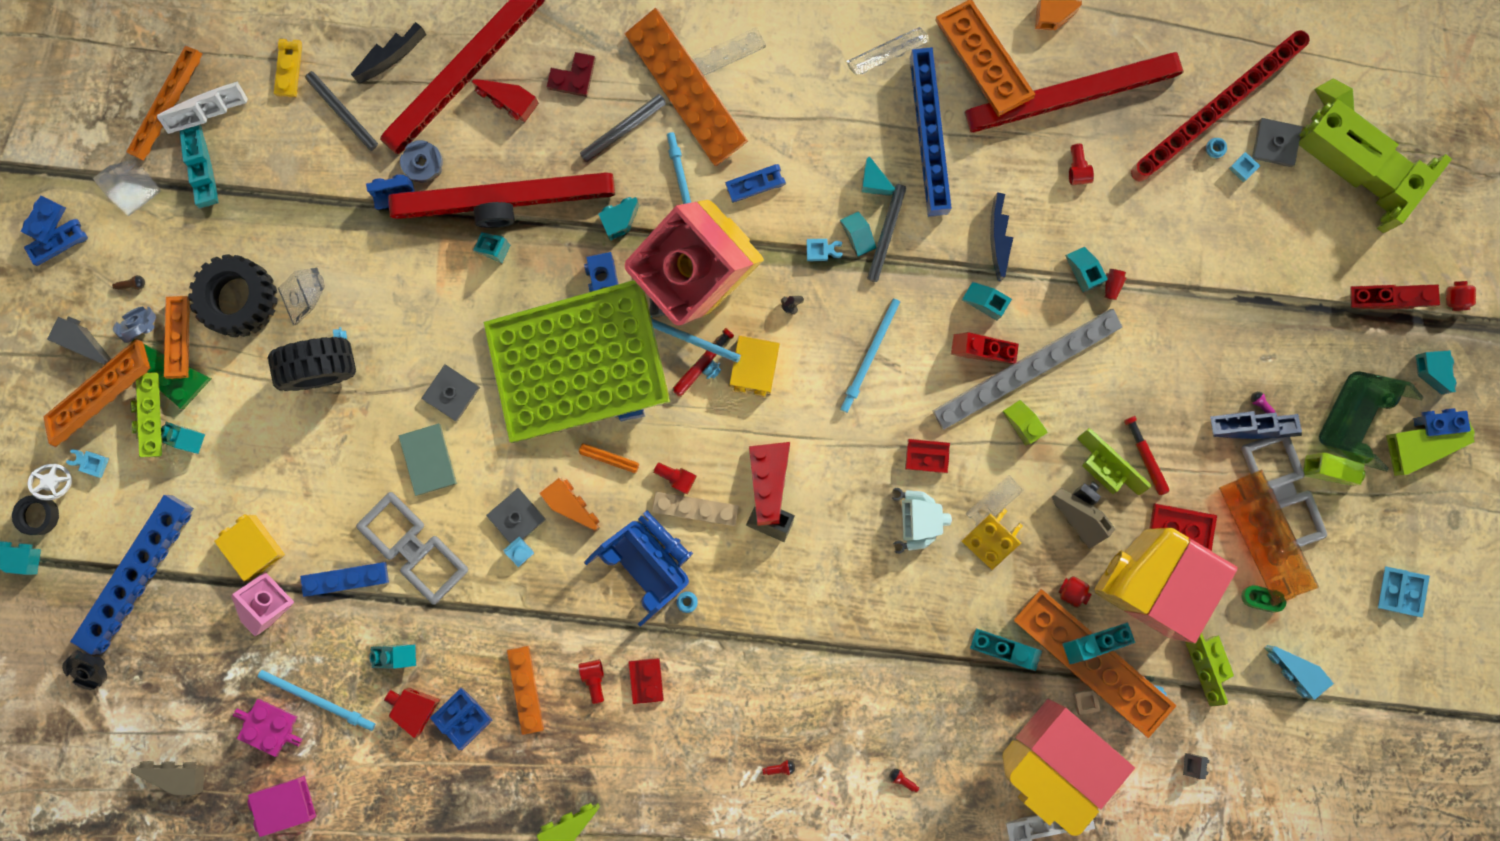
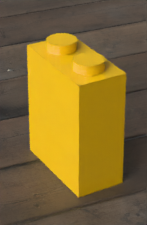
(756, 366)
(248, 547)

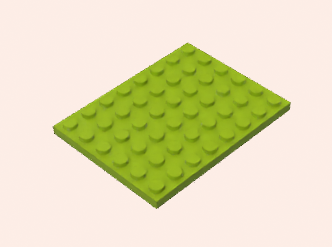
(576, 361)

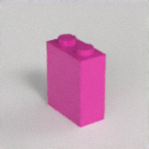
(281, 806)

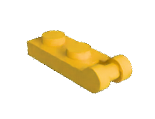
(288, 68)

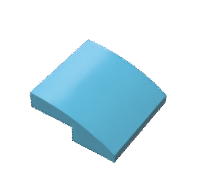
(1403, 592)

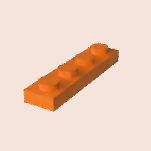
(176, 337)
(525, 690)

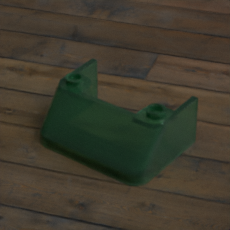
(1355, 411)

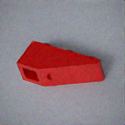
(509, 96)
(984, 348)

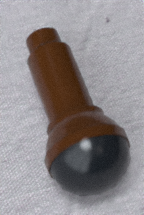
(136, 282)

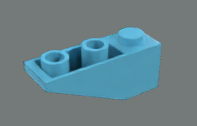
(1308, 677)

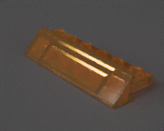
(1268, 537)

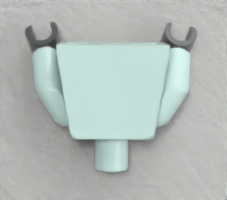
(921, 520)

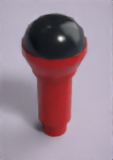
(786, 768)
(897, 777)

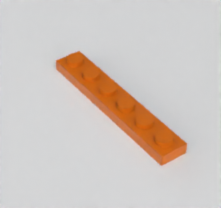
(166, 99)

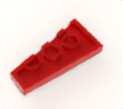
(768, 476)

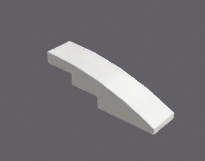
(199, 108)

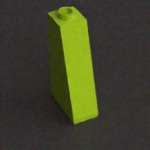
(1416, 450)

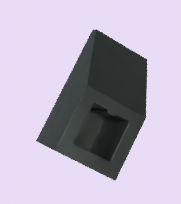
(777, 531)

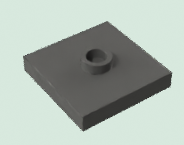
(1277, 142)
(450, 393)
(516, 516)

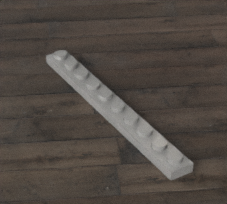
(1027, 369)

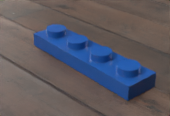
(344, 579)

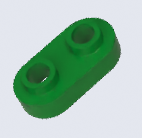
(1261, 599)

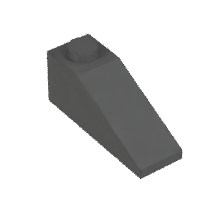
(78, 339)

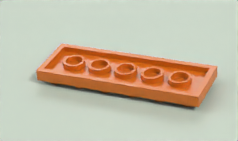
(985, 57)
(96, 392)

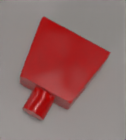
(411, 709)

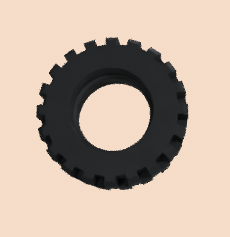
(208, 287)
(311, 364)

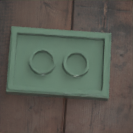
(427, 459)

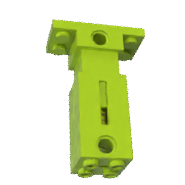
(1369, 159)

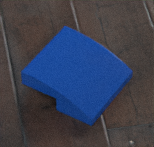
(461, 719)

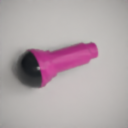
(1259, 399)

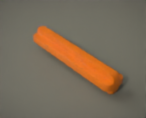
(609, 458)

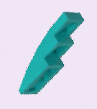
(199, 166)

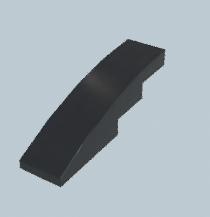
(381, 58)

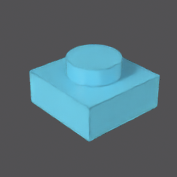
(1244, 167)
(518, 551)

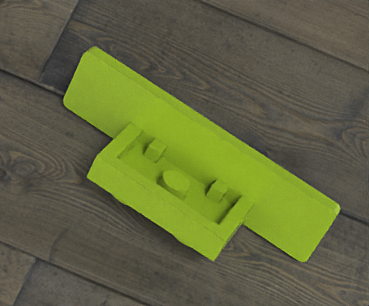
(147, 416)
(1109, 466)
(1212, 667)

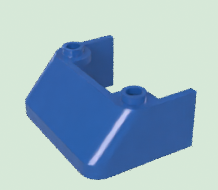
(646, 563)

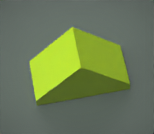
(1334, 90)

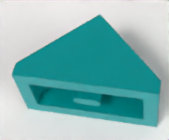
(875, 181)
(858, 233)
(492, 246)

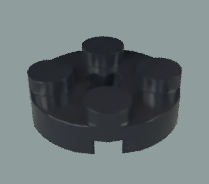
(85, 669)

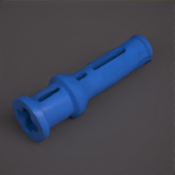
(672, 545)

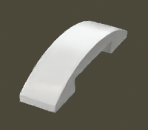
(1034, 827)

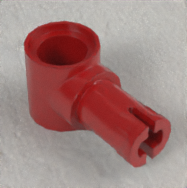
(1080, 171)
(680, 479)
(592, 675)

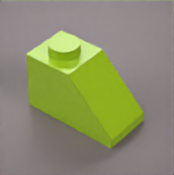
(1025, 422)

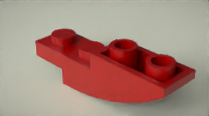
(1394, 296)

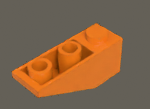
(563, 501)

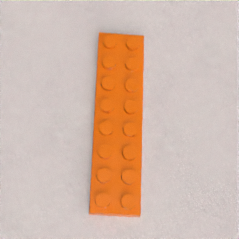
(686, 87)
(1105, 674)

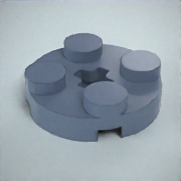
(411, 155)
(135, 322)

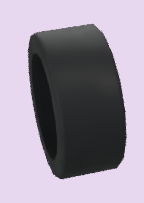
(494, 215)
(19, 517)

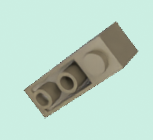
(1087, 520)
(172, 778)

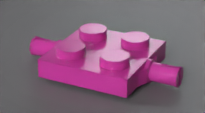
(267, 727)

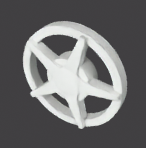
(49, 481)

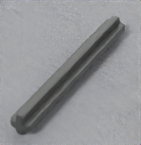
(341, 110)
(622, 128)
(886, 233)

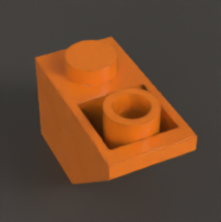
(1054, 13)

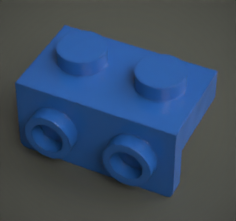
(382, 188)
(43, 219)
(1445, 423)

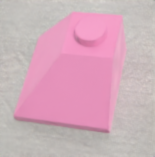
(260, 603)

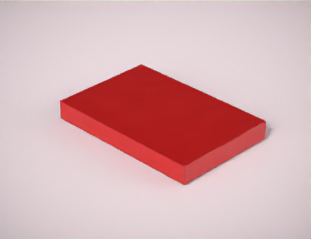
(1191, 523)

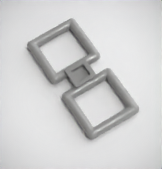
(1284, 488)
(412, 548)

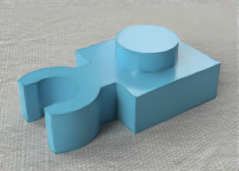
(819, 249)
(89, 463)

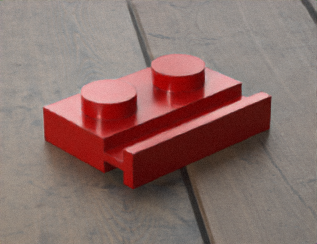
(927, 456)
(646, 680)

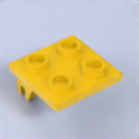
(992, 541)

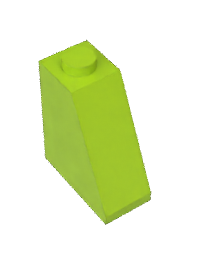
(1334, 469)

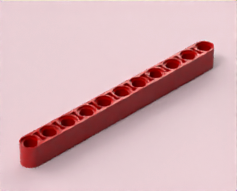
(458, 73)
(1080, 91)
(1226, 99)
(516, 193)

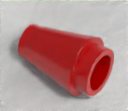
(1114, 284)

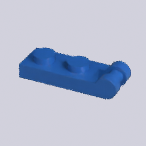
(755, 183)
(58, 242)

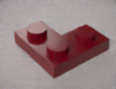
(574, 81)

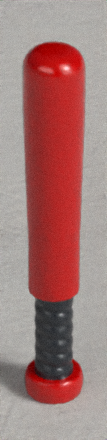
(700, 365)
(1150, 463)

